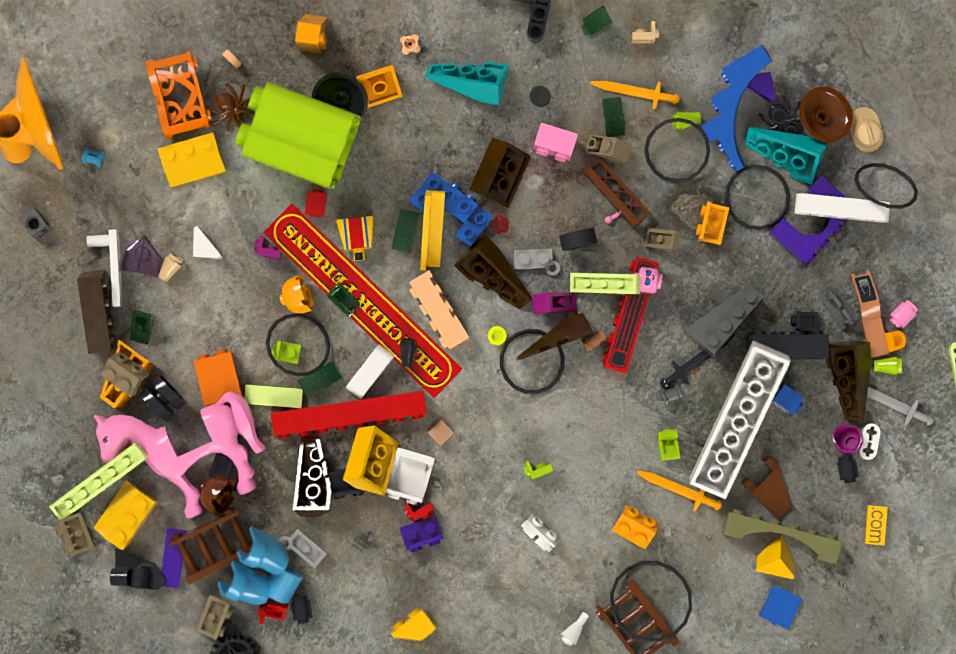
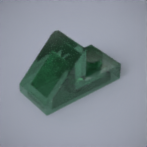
(613, 117)

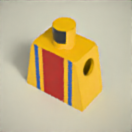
(356, 235)

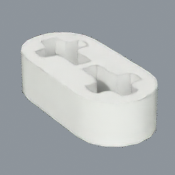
(873, 443)

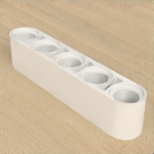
(841, 208)

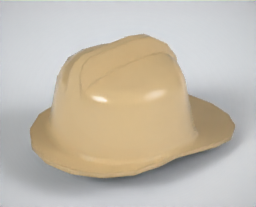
(866, 130)

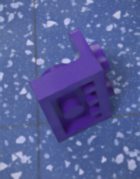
(421, 533)

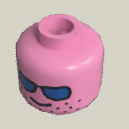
(649, 280)

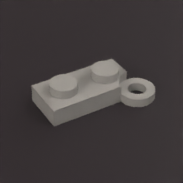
(535, 260)
(305, 548)

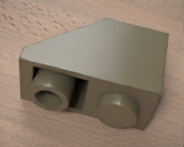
(608, 148)

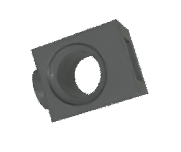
(26, 220)

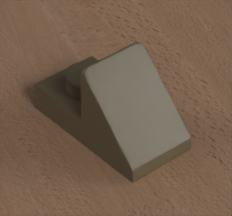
(662, 239)

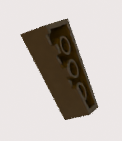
(96, 312)

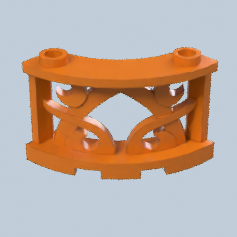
(156, 79)

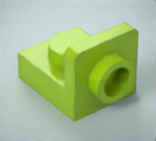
(286, 352)
(541, 470)

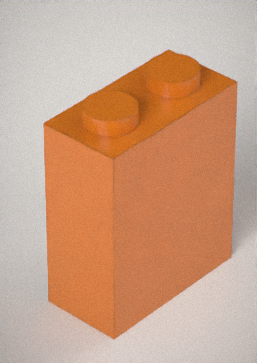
(217, 376)

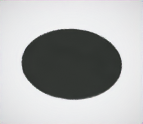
(539, 96)

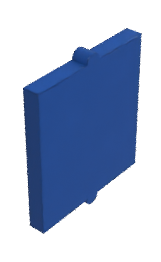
(780, 607)

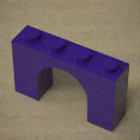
(801, 245)

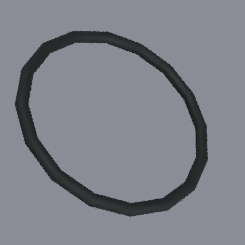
(671, 121)
(891, 168)
(786, 202)
(282, 368)
(510, 382)

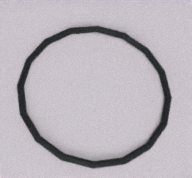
(650, 563)

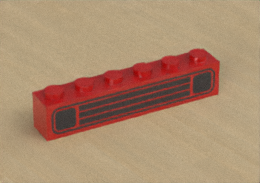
(627, 323)

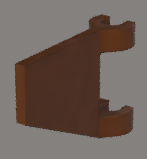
(771, 490)

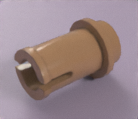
(593, 341)

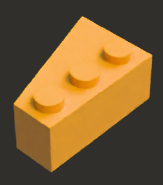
(311, 34)

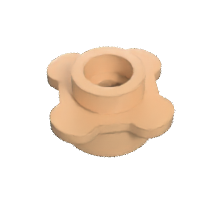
(410, 39)

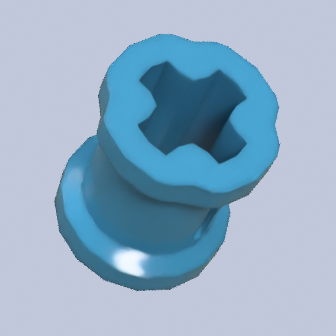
(93, 157)

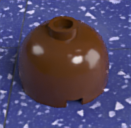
(216, 494)

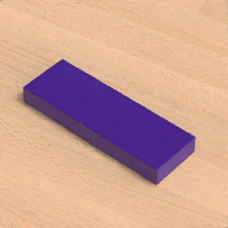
(172, 561)

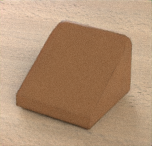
(441, 433)

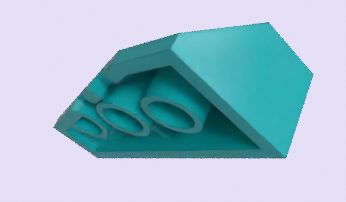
(482, 82)

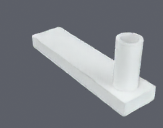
(113, 241)

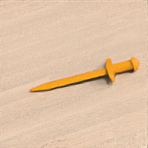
(655, 94)
(698, 497)

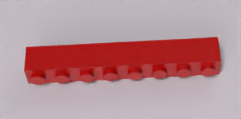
(349, 413)

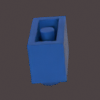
(787, 400)

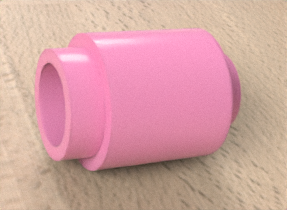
(903, 314)

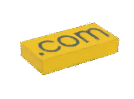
(875, 525)

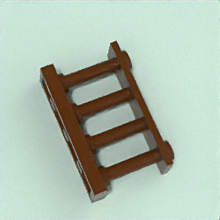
(212, 565)
(643, 607)

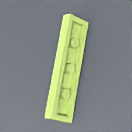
(605, 283)

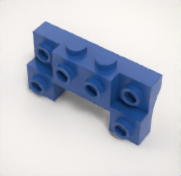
(458, 205)

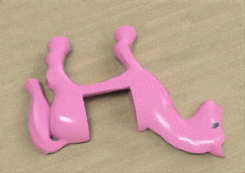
(223, 426)

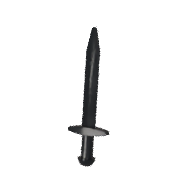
(680, 372)

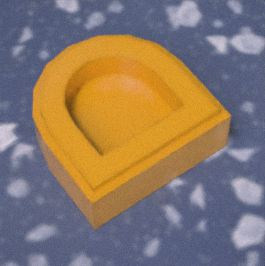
(895, 340)

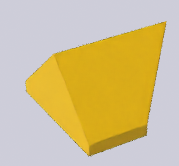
(776, 559)

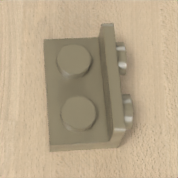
(73, 535)

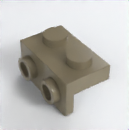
(124, 373)
(214, 617)

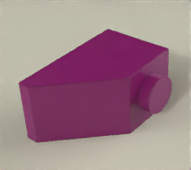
(554, 302)

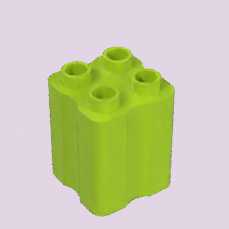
(298, 135)

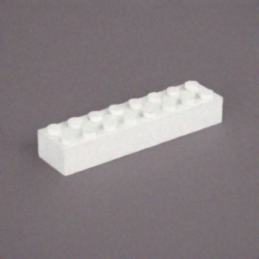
(739, 419)

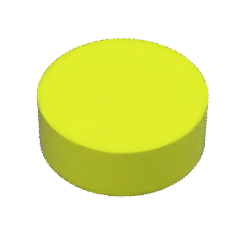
(497, 335)

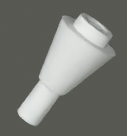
(572, 633)

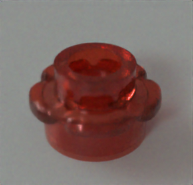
(499, 229)

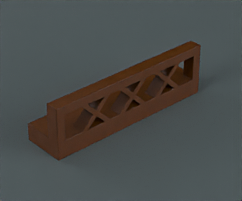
(611, 196)

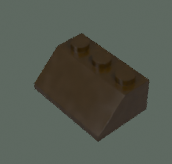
(500, 172)

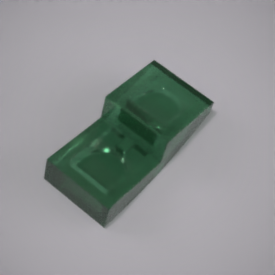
(405, 230)
(324, 377)

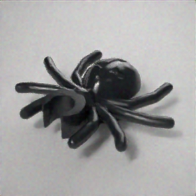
(782, 118)

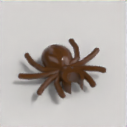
(231, 106)

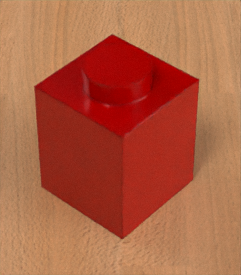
(316, 203)

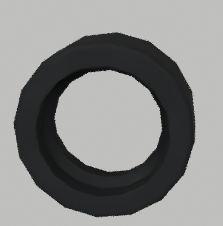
(578, 239)

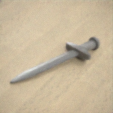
(908, 410)

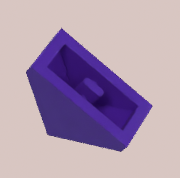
(763, 86)

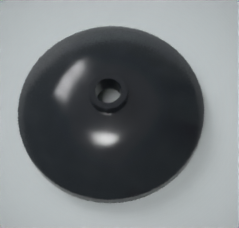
(331, 85)

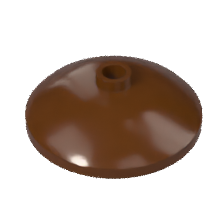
(832, 109)

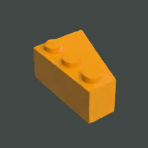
(112, 394)

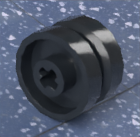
(159, 399)

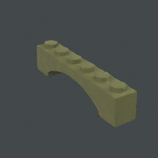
(825, 548)

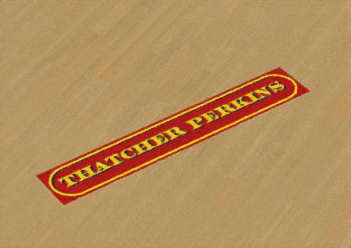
(377, 312)

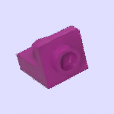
(269, 252)

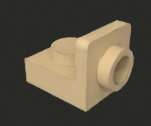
(643, 36)

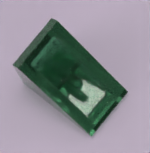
(343, 299)
(141, 326)

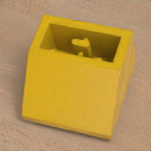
(415, 627)

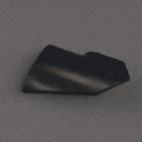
(135, 572)

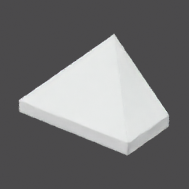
(203, 247)

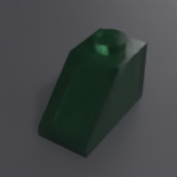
(596, 23)

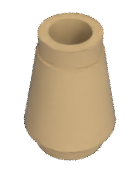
(170, 266)

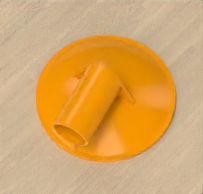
(26, 124)

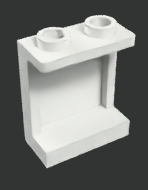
(409, 476)

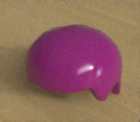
(847, 439)

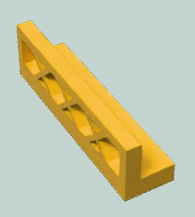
(432, 229)

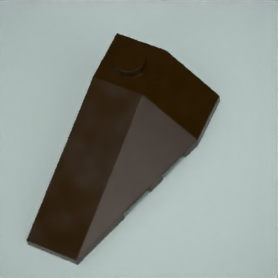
(490, 268)
(568, 330)
(851, 371)
(313, 484)

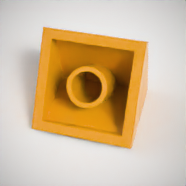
(380, 85)

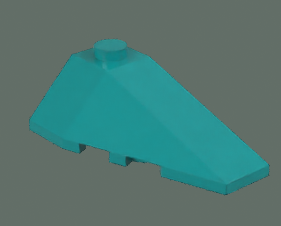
(793, 152)

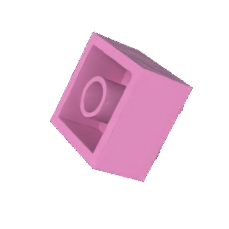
(554, 142)

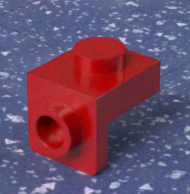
(423, 512)
(272, 609)

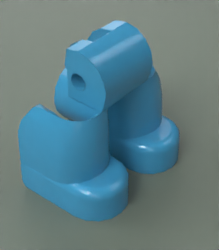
(255, 589)

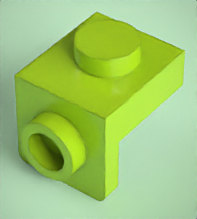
(668, 445)

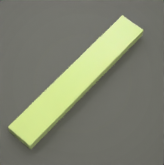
(99, 481)

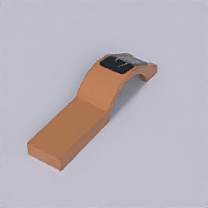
(870, 313)

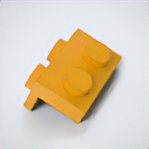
(713, 223)
(636, 527)

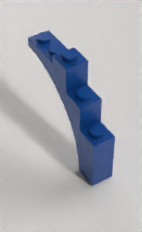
(727, 101)

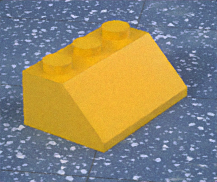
(192, 160)
(371, 460)
(125, 515)

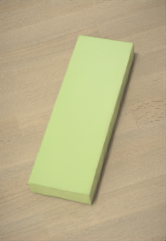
(273, 396)

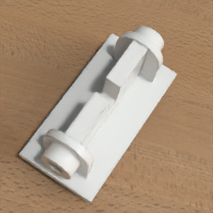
(547, 538)

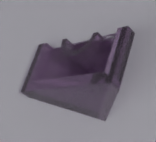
(142, 258)

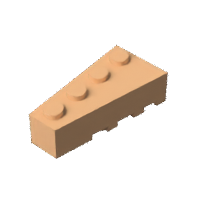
(439, 310)

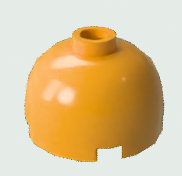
(296, 295)

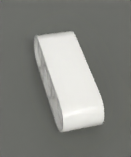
(369, 372)

